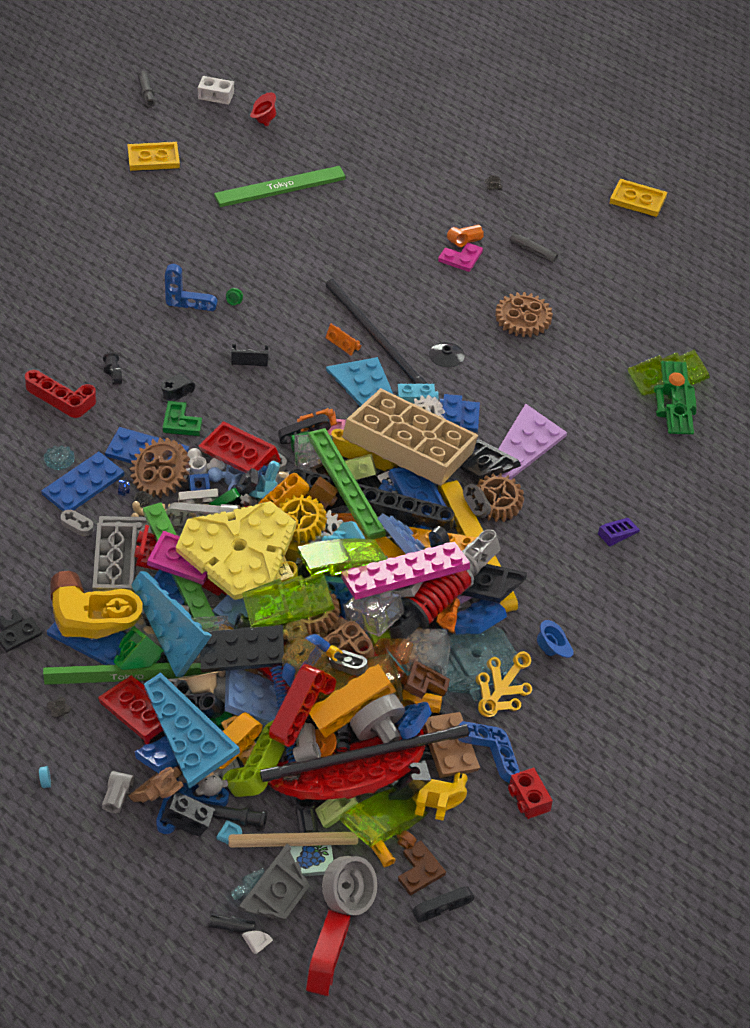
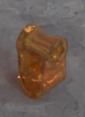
(399, 648)

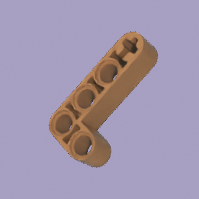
(351, 642)

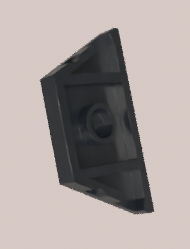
(488, 460)
(495, 583)

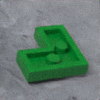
(177, 423)

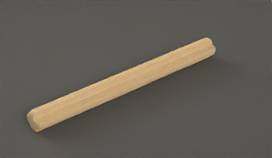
(293, 839)

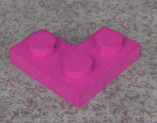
(463, 260)

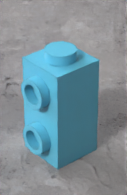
(411, 391)

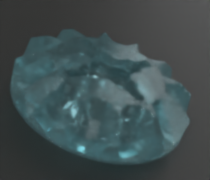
(64, 461)

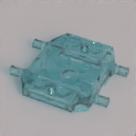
(487, 644)

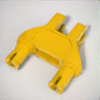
(441, 795)

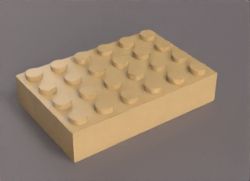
(410, 436)

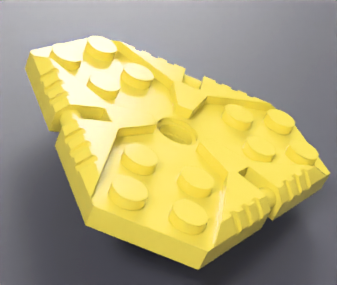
(242, 549)

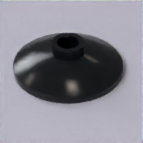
(446, 354)

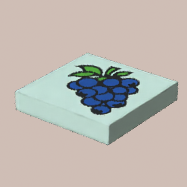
(312, 859)

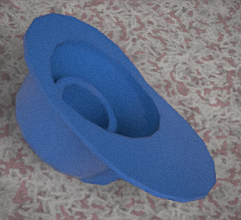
(553, 640)

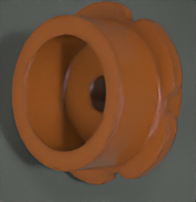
(406, 839)

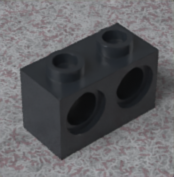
(187, 814)

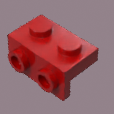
(143, 552)

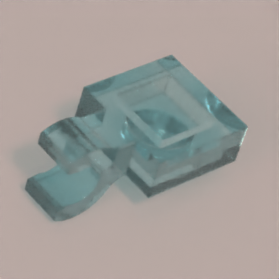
(249, 881)

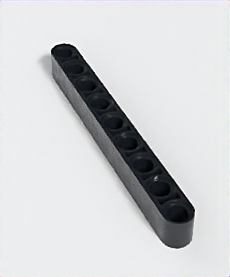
(400, 503)

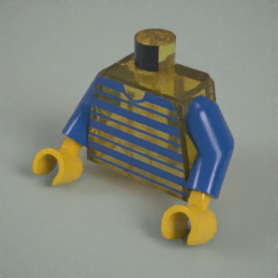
(305, 651)

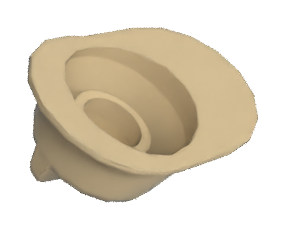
(201, 683)

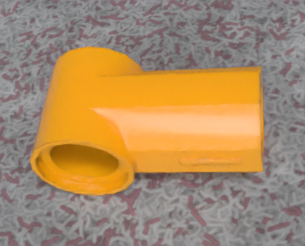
(433, 700)

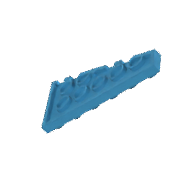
(360, 378)
(171, 623)
(192, 736)

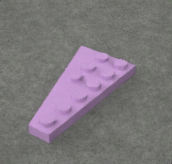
(530, 438)

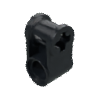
(176, 387)

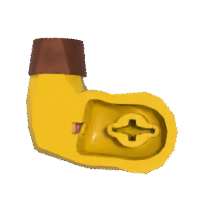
(91, 613)

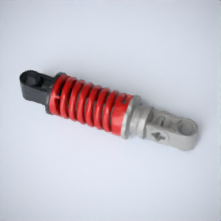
(440, 592)

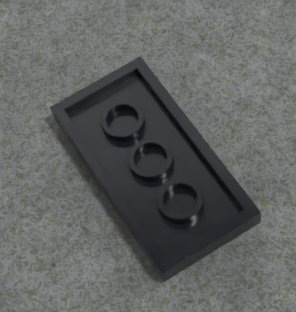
(243, 649)

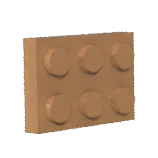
(450, 755)

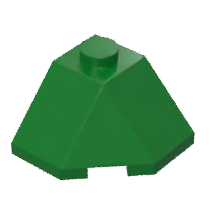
(137, 651)

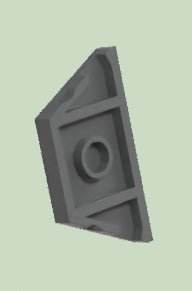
(277, 888)

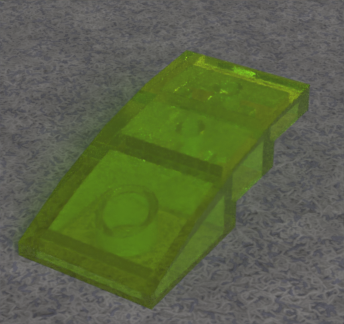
(649, 372)
(340, 555)
(288, 600)
(380, 817)

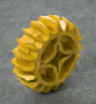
(311, 522)

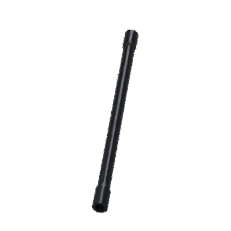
(337, 291)
(281, 771)

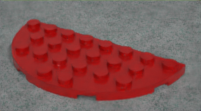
(353, 777)

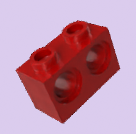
(533, 792)

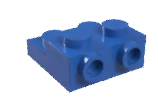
(461, 412)

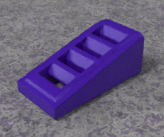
(611, 539)

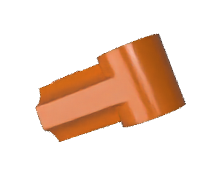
(465, 235)

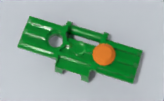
(683, 398)

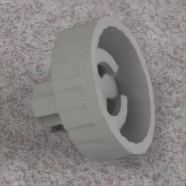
(379, 719)
(339, 885)

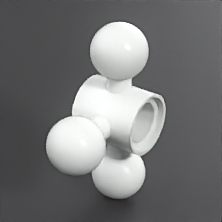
(199, 464)

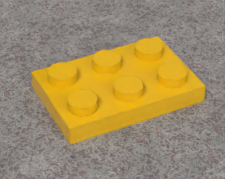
(153, 156)
(638, 197)

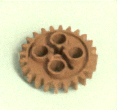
(523, 314)
(160, 467)

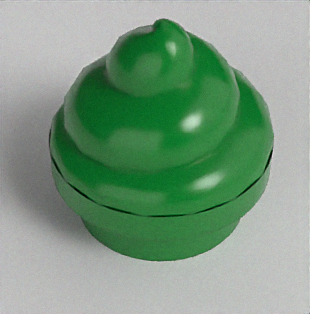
(234, 296)

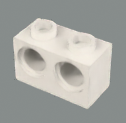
(215, 90)

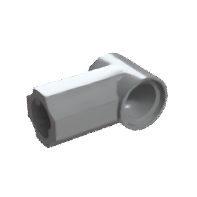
(306, 744)
(117, 790)

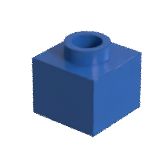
(203, 478)

